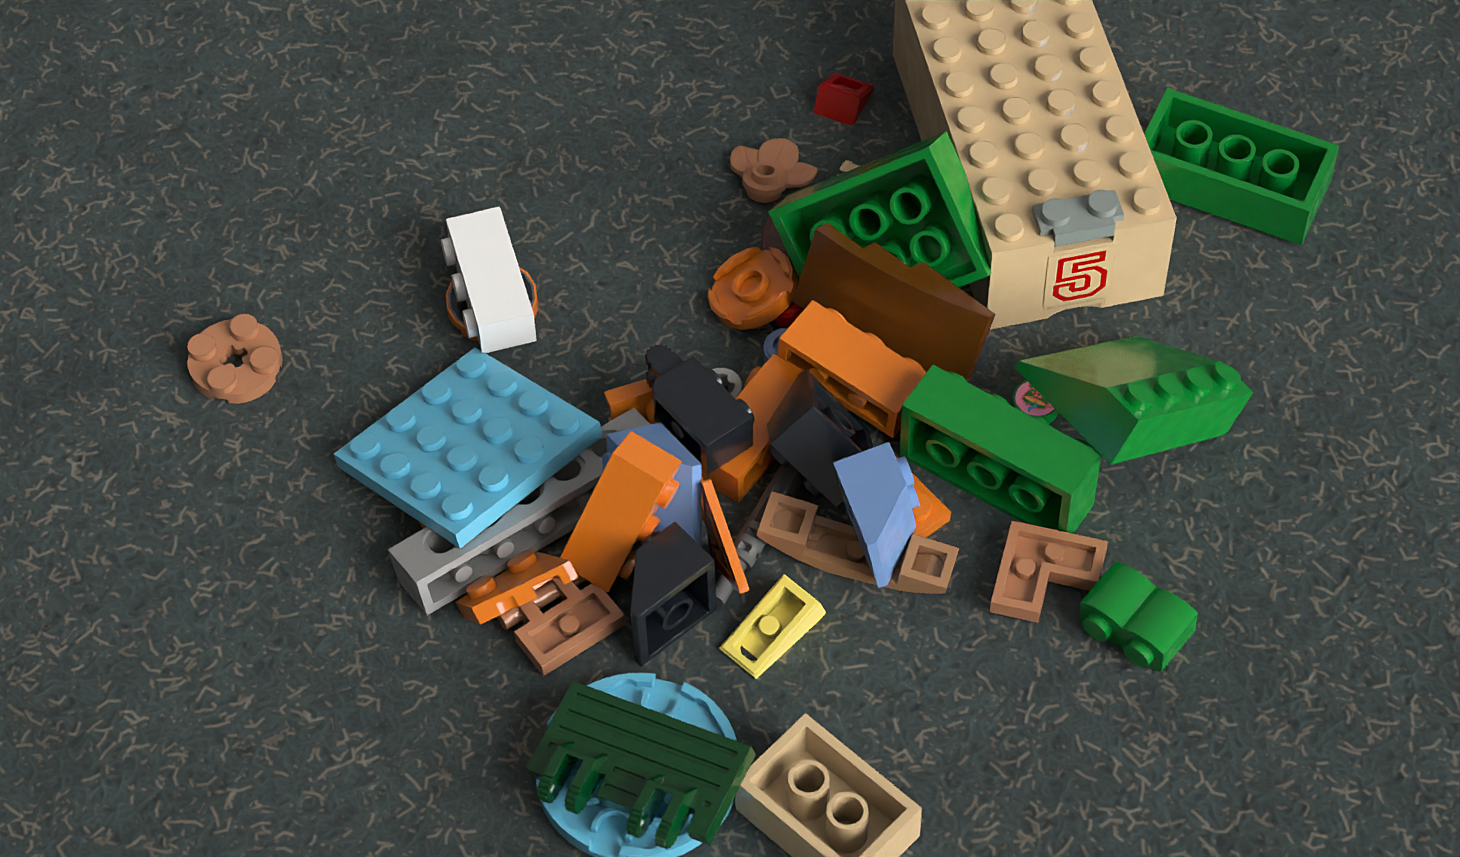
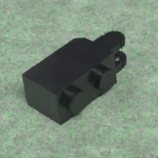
(698, 408)

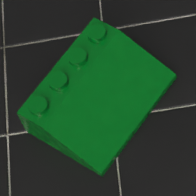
(906, 202)
(1138, 395)

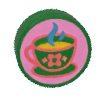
(1032, 402)

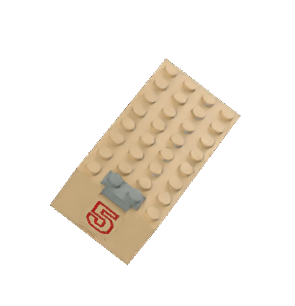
(1046, 148)

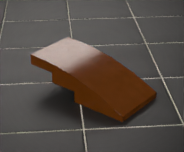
(905, 307)

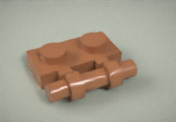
(566, 628)

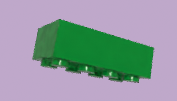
(1239, 165)
(998, 452)

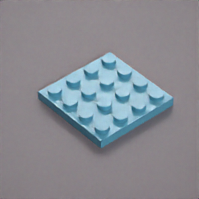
(468, 446)

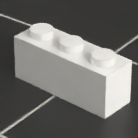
(488, 280)

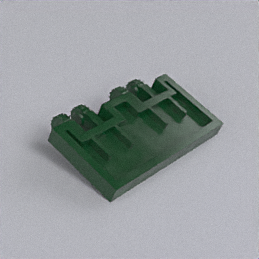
(642, 764)

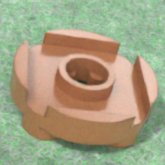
(228, 338)

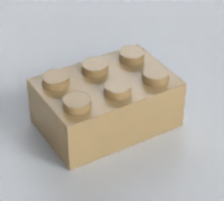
(825, 799)

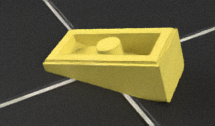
(773, 626)

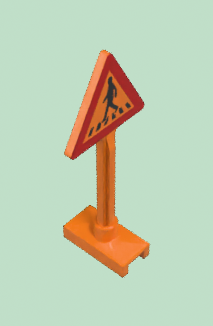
(721, 547)

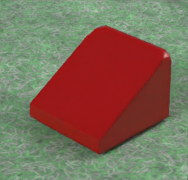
(842, 98)

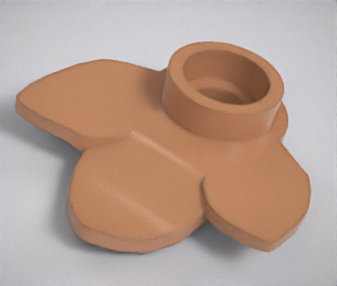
(771, 168)

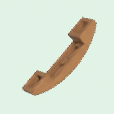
(835, 548)

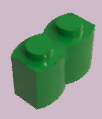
(1137, 616)

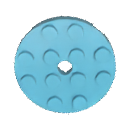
(601, 829)

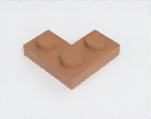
(1042, 556)

